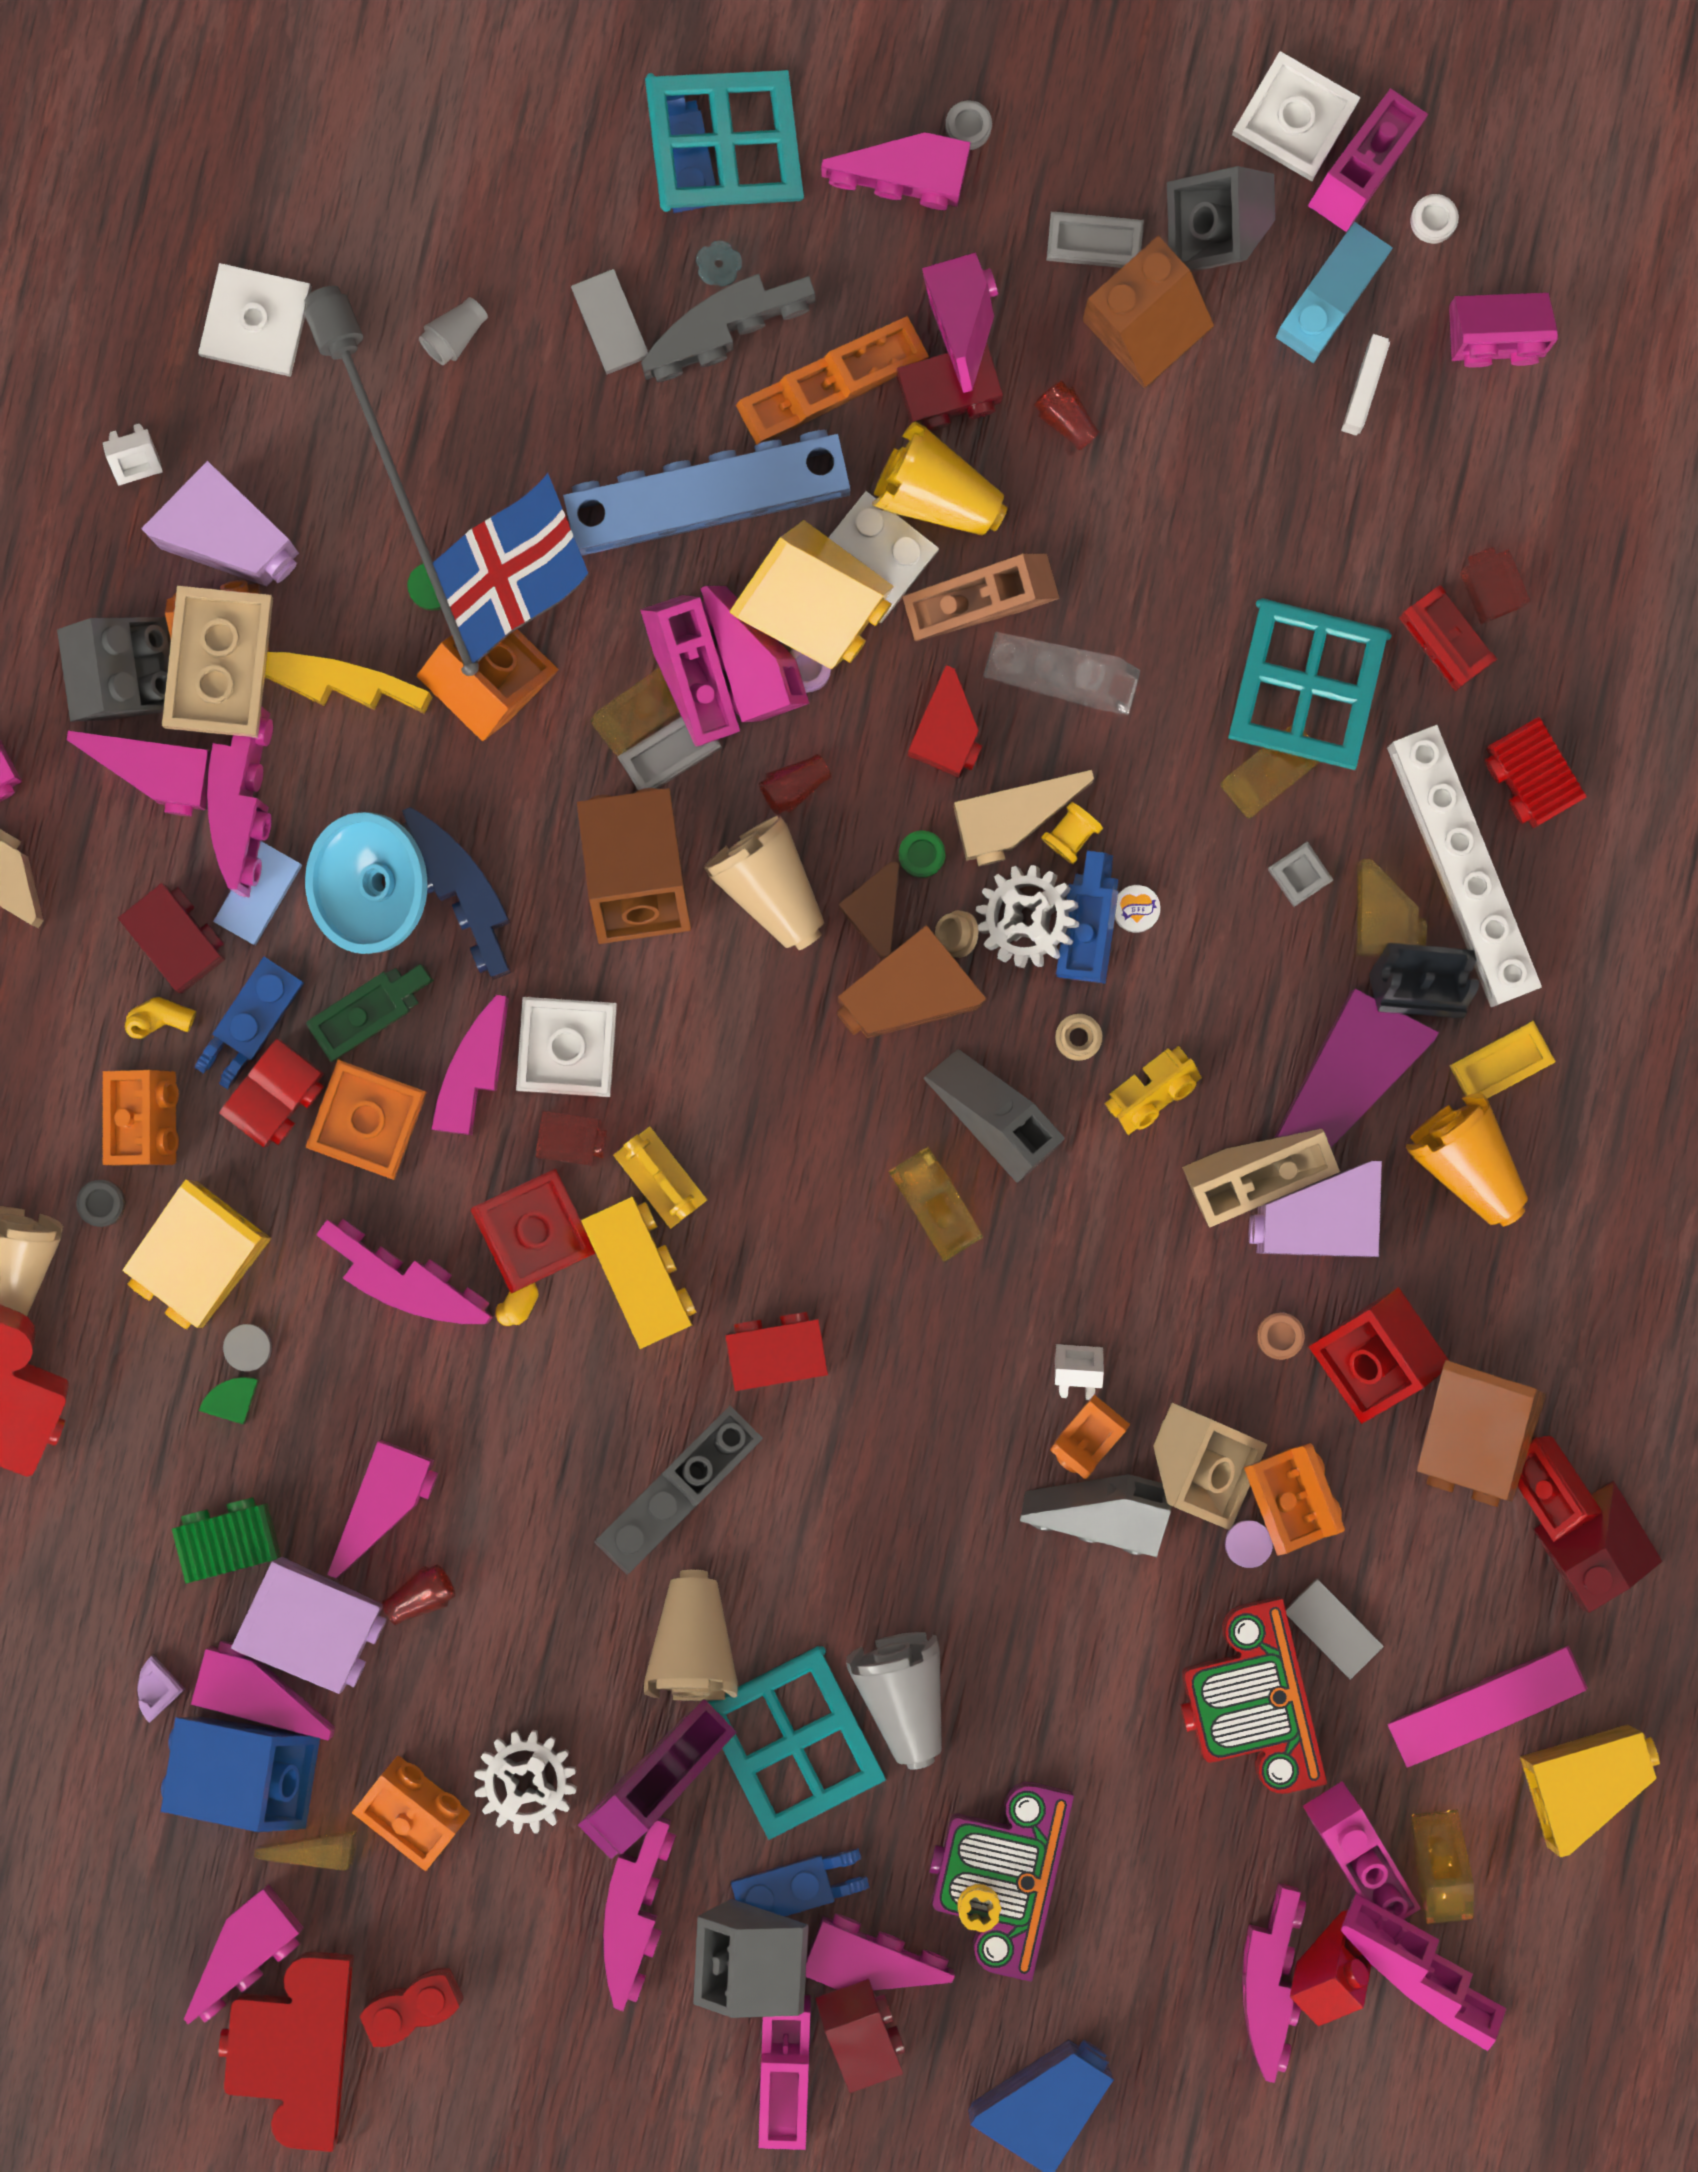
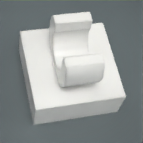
(132, 455)
(1078, 1367)

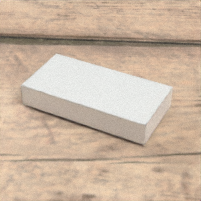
(1365, 385)

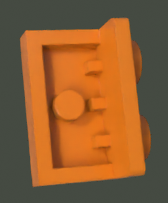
(1295, 1498)

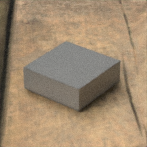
(1300, 874)

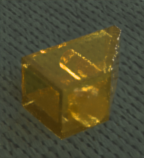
(1384, 912)
(936, 1204)
(1442, 1867)

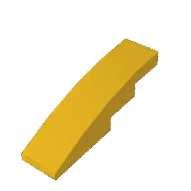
(318, 676)

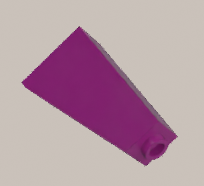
(1354, 1067)

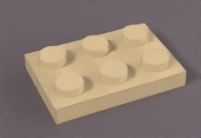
(217, 661)

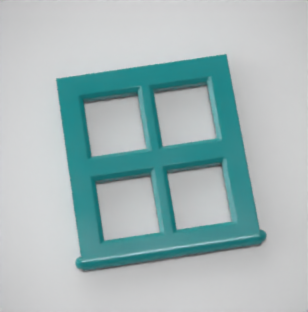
(724, 139)
(1308, 684)
(794, 1742)

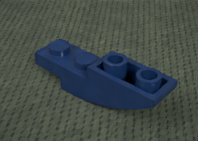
(455, 873)

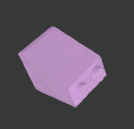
(222, 530)
(1324, 1218)
(309, 1626)

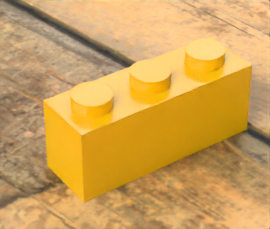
(639, 1271)

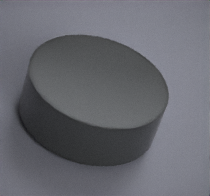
(100, 1203)

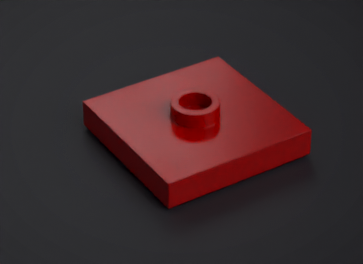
(533, 1230)

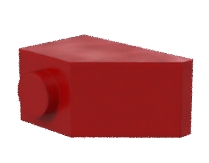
(947, 729)

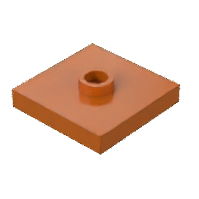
(366, 1119)

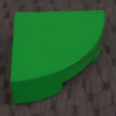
(231, 1399)

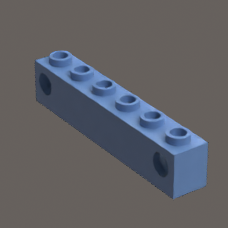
(707, 493)

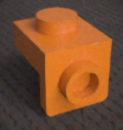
(1089, 1437)

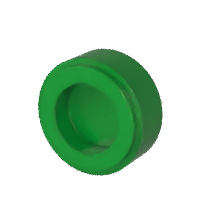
(421, 589)
(921, 854)

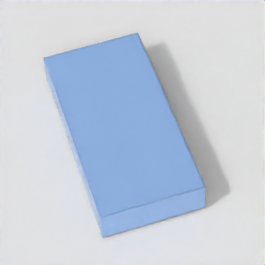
(251, 915)

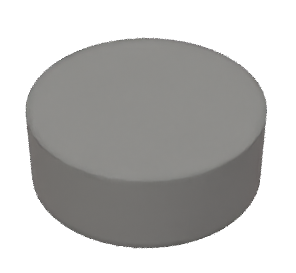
(969, 123)
(247, 1347)

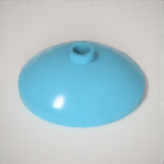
(347, 884)

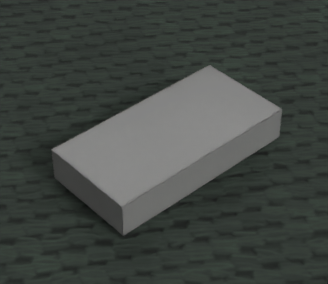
(1093, 239)
(610, 321)
(664, 756)
(1333, 1629)

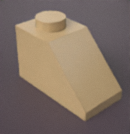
(17, 882)

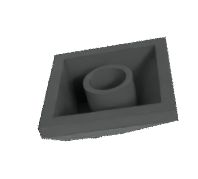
(1219, 215)

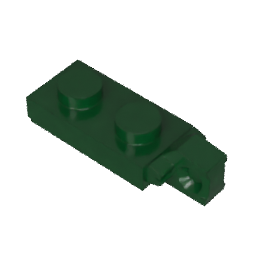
(367, 1010)

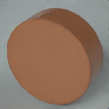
(1280, 1336)

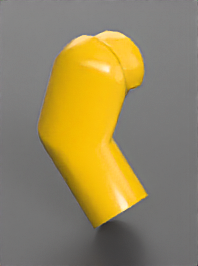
(155, 1014)
(517, 1306)

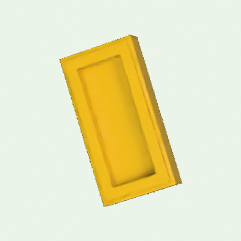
(1503, 1062)

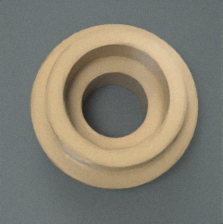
(1093, 1032)

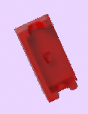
(1447, 638)

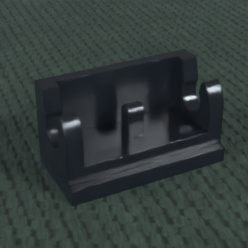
(1424, 980)

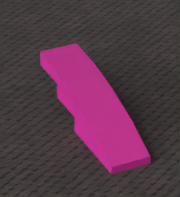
(1487, 1706)
(1410, 1963)

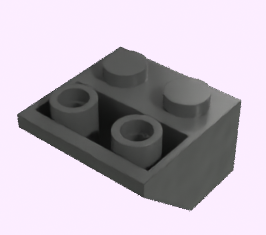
(114, 667)
(750, 1962)

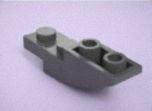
(705, 329)
(678, 1490)

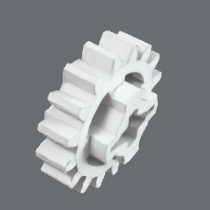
(1043, 906)
(506, 1768)

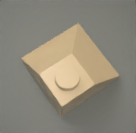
(1204, 1465)

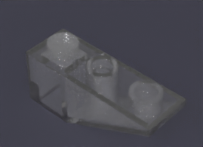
(1063, 672)

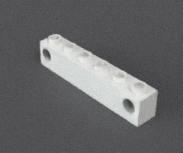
(1463, 865)

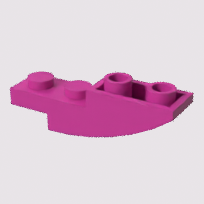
(234, 815)
(419, 1291)
(627, 1929)
(1265, 1997)

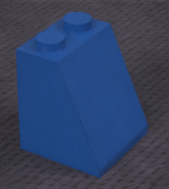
(239, 1774)
(1045, 2104)

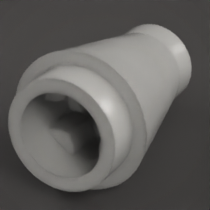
(451, 332)

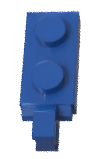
(691, 164)
(1097, 903)

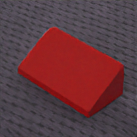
(1555, 1489)

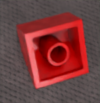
(1380, 1355)

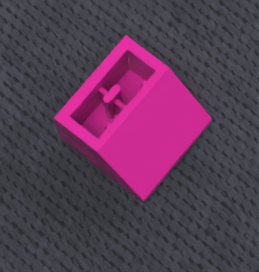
(1501, 328)

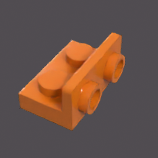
(139, 1117)
(411, 1812)

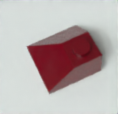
(1604, 1553)

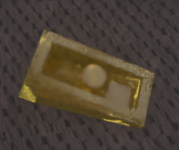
(635, 713)
(1264, 778)
(321, 1851)

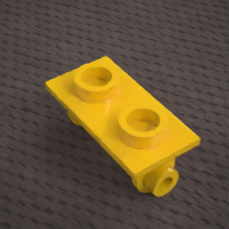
(1139, 1105)
(660, 1177)

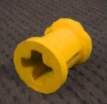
(1072, 832)
(983, 1894)

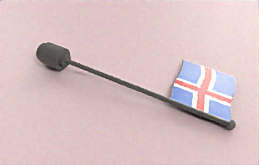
(499, 569)

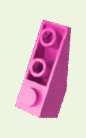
(913, 166)
(758, 667)
(1360, 1851)
(248, 1939)
(848, 1956)

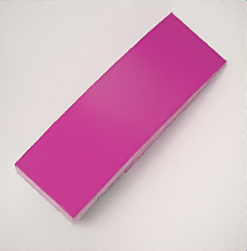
(472, 1068)
(784, 2080)

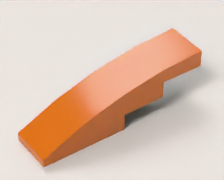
(831, 380)

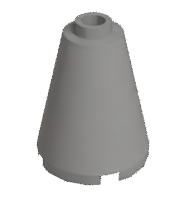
(903, 1694)

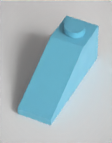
(1333, 292)

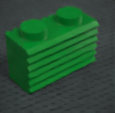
(225, 1541)

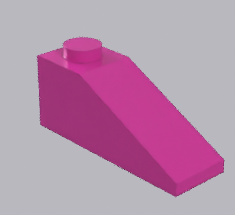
(1367, 160)
(963, 310)
(691, 667)
(161, 771)
(387, 1494)
(250, 1690)

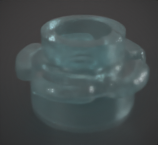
(718, 276)

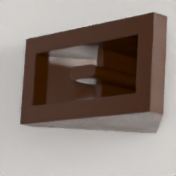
(873, 909)

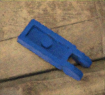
(251, 1018)
(798, 1884)

